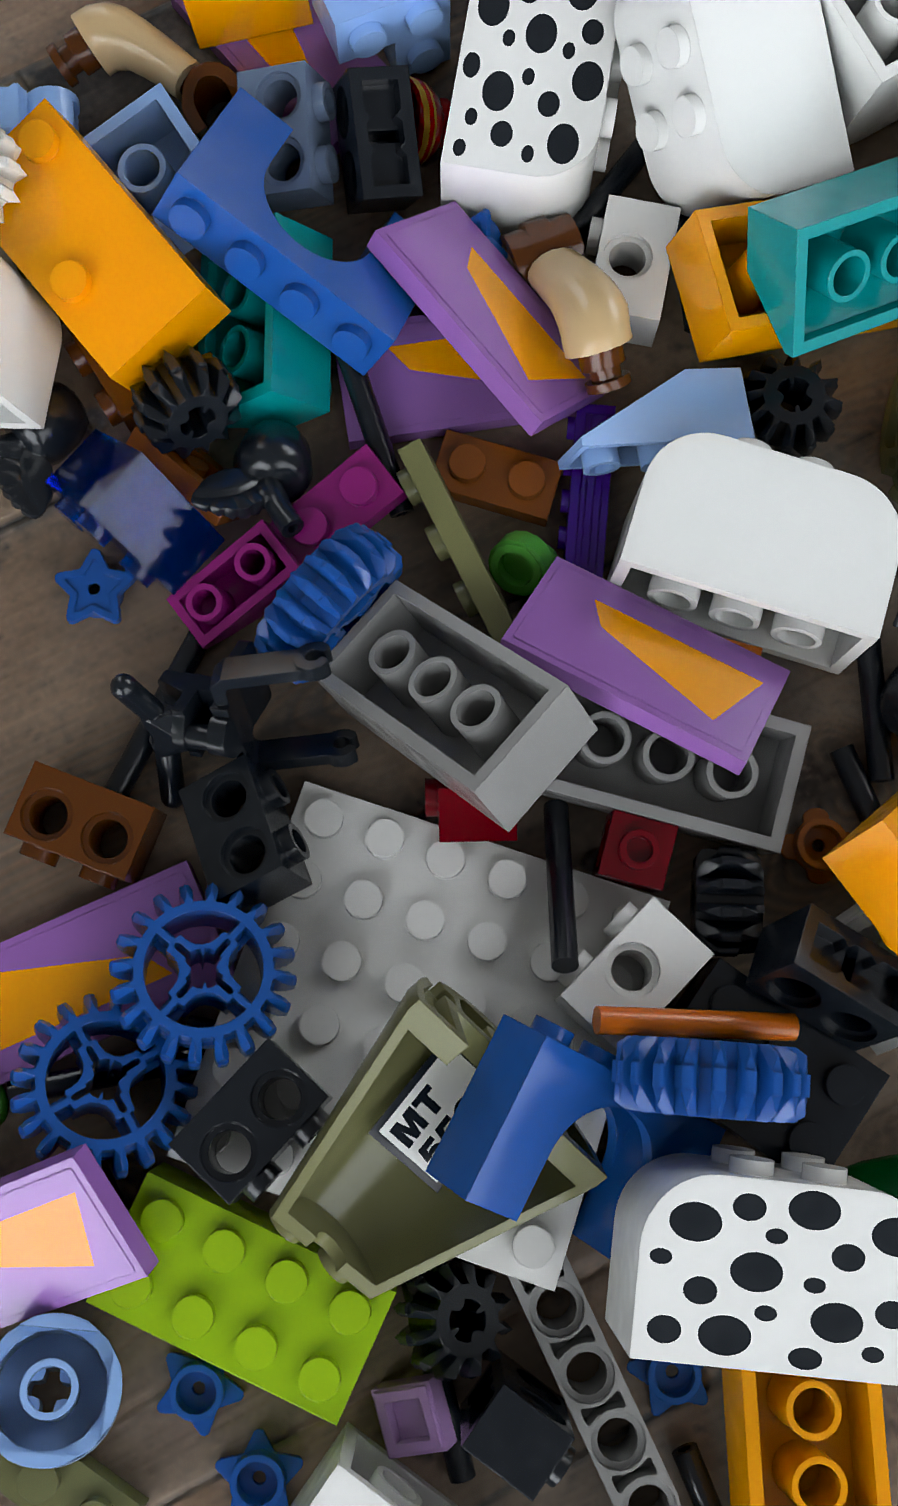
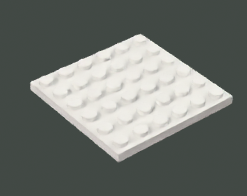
(377, 920)

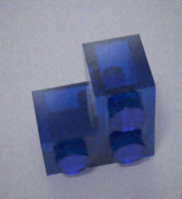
(126, 500)

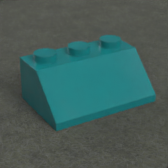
(827, 257)
(271, 358)

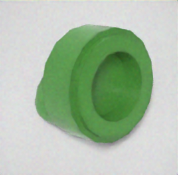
(520, 562)

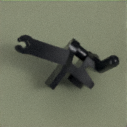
(222, 709)

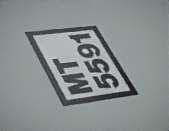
(422, 1113)

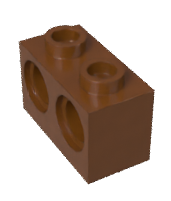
(90, 815)

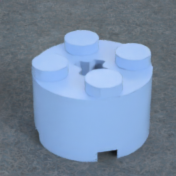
(77, 1423)

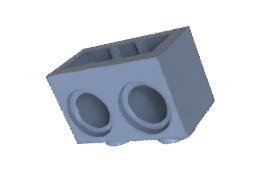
(310, 135)

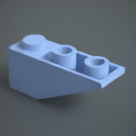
(684, 405)

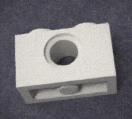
(636, 237)
(661, 946)

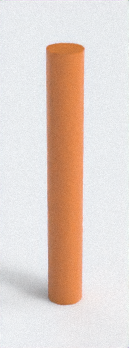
(695, 1023)

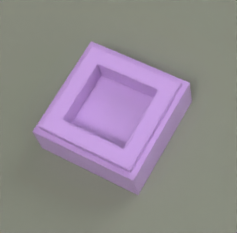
(414, 1416)

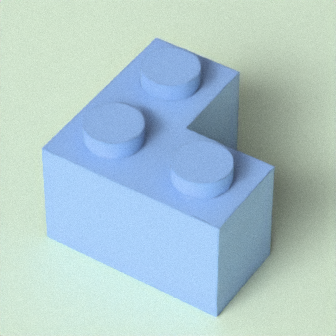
(407, 30)

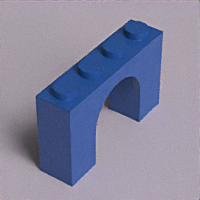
(224, 213)
(522, 1104)

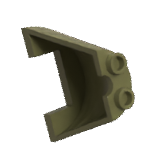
(369, 1208)

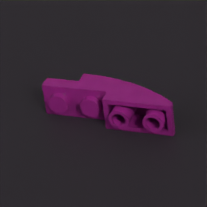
(249, 572)

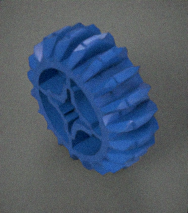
(329, 591)
(182, 955)
(711, 1079)
(49, 1117)

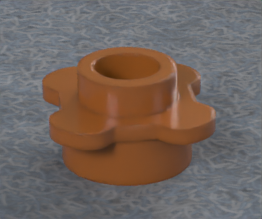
(798, 845)

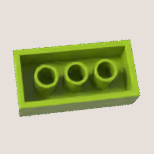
(246, 1296)

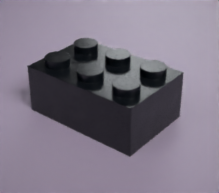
(841, 1079)

